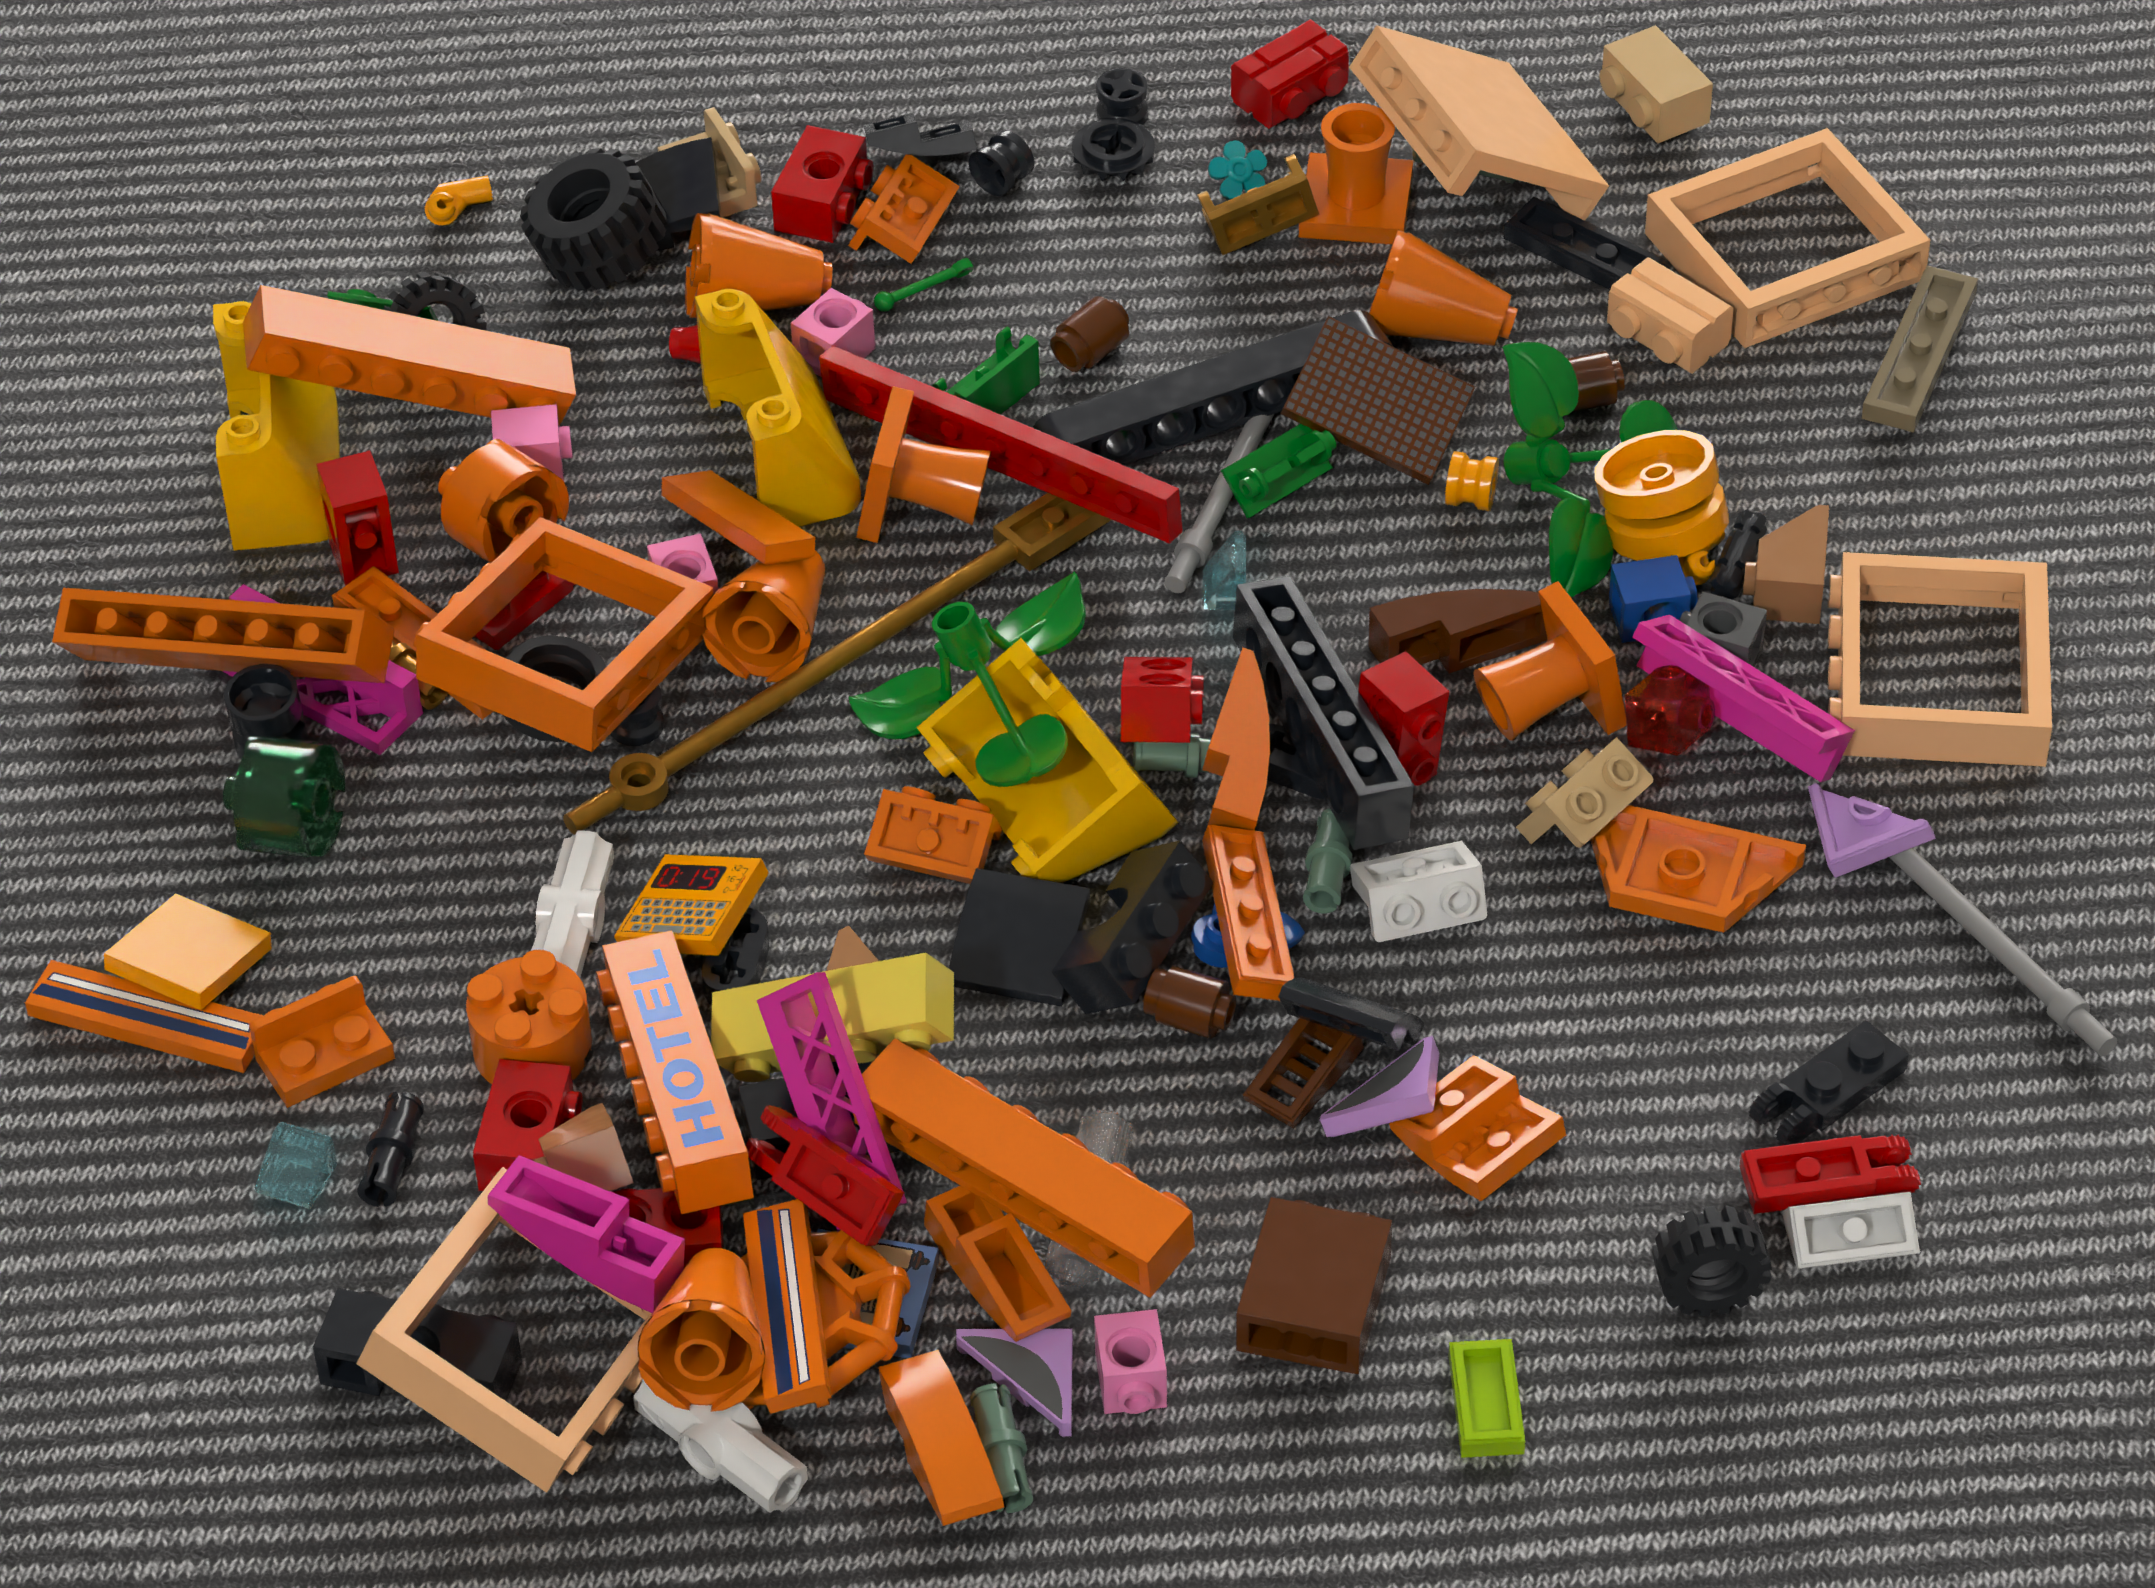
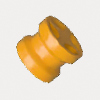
(1471, 481)

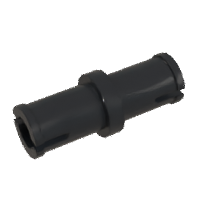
(390, 1149)

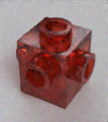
(1668, 711)

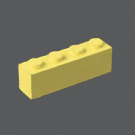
(876, 1000)

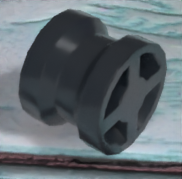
(1122, 95)
(1001, 163)
(643, 723)

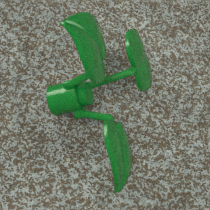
(1542, 392)
(965, 641)

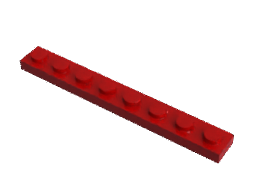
(1014, 447)

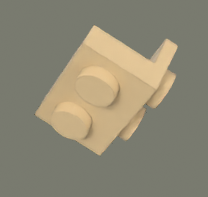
(735, 170)
(1590, 798)

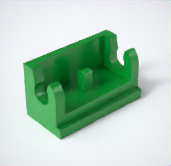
(1002, 377)

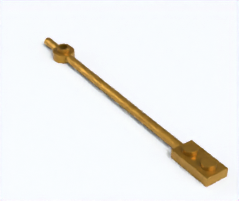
(1026, 536)

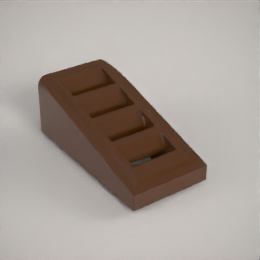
(1297, 1043)

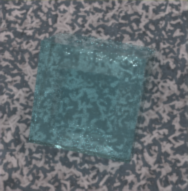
(1224, 573)
(296, 1165)

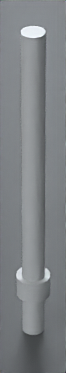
(1196, 542)
(2063, 1005)

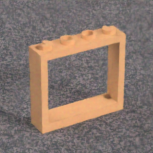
(1809, 293)
(1943, 732)
(466, 1403)

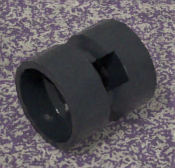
(265, 704)

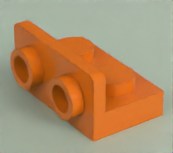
(906, 208)
(931, 835)
(319, 1041)

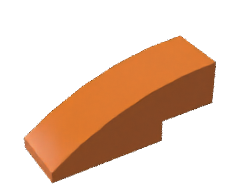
(1241, 748)
(995, 1262)
(940, 1437)

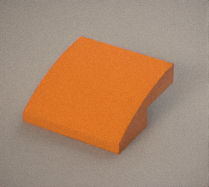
(1480, 1129)

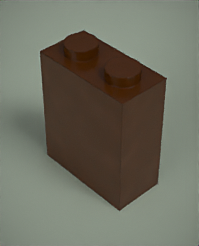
(1314, 1285)

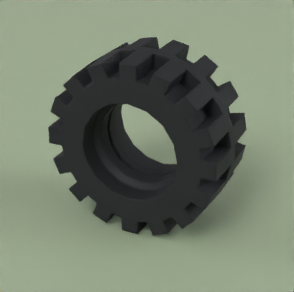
(1711, 1261)

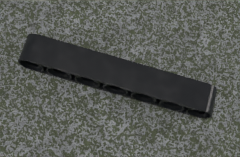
(1195, 398)

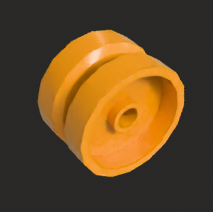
(1662, 495)

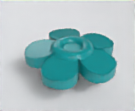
(1239, 171)

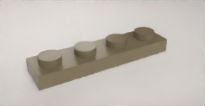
(1919, 348)

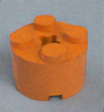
(497, 497)
(528, 1013)

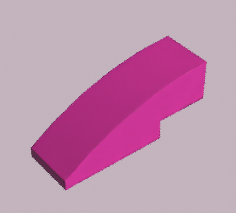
(589, 1232)

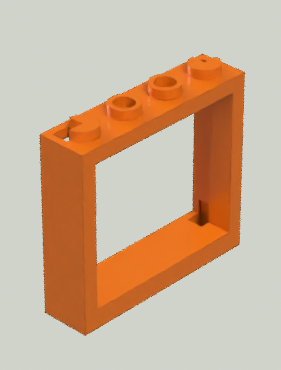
(539, 700)

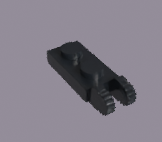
(1831, 1083)

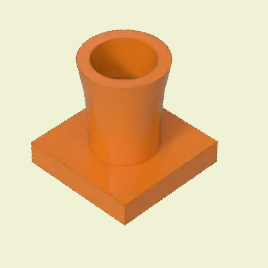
(1355, 183)
(918, 472)
(1544, 678)

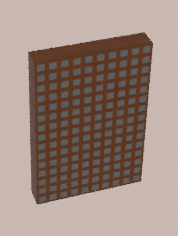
(1378, 400)

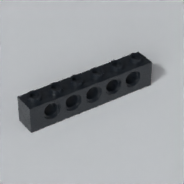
(1324, 713)

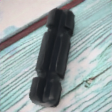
(1739, 548)

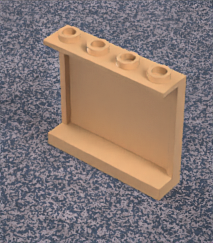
(1473, 116)

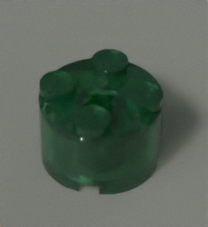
(286, 797)

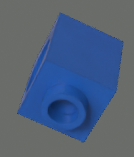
(1649, 591)

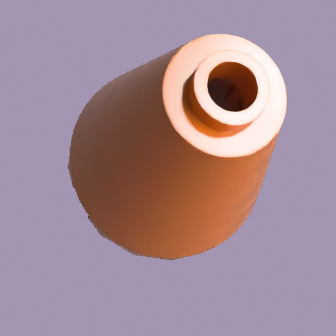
(752, 261)
(1438, 297)
(765, 618)
(704, 1336)

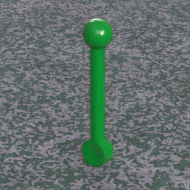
(885, 300)

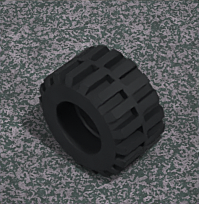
(593, 219)

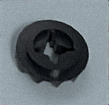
(1098, 139)

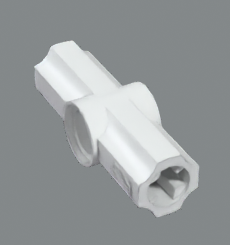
(573, 906)
(728, 1446)

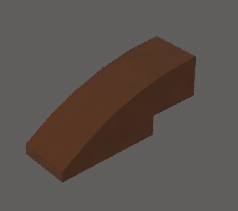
(1457, 626)

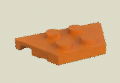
(1689, 867)

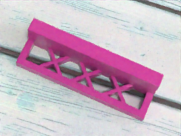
(1748, 697)
(395, 698)
(811, 1077)

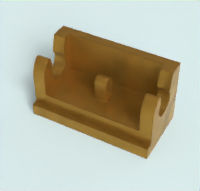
(1260, 210)

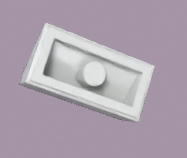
(1852, 1230)

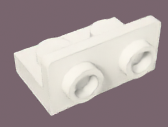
(1421, 890)

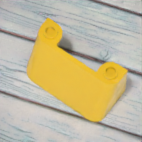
(796, 442)
(273, 452)
(1078, 811)

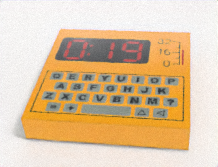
(696, 900)

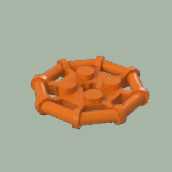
(841, 1306)

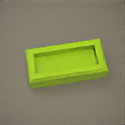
(1486, 1398)

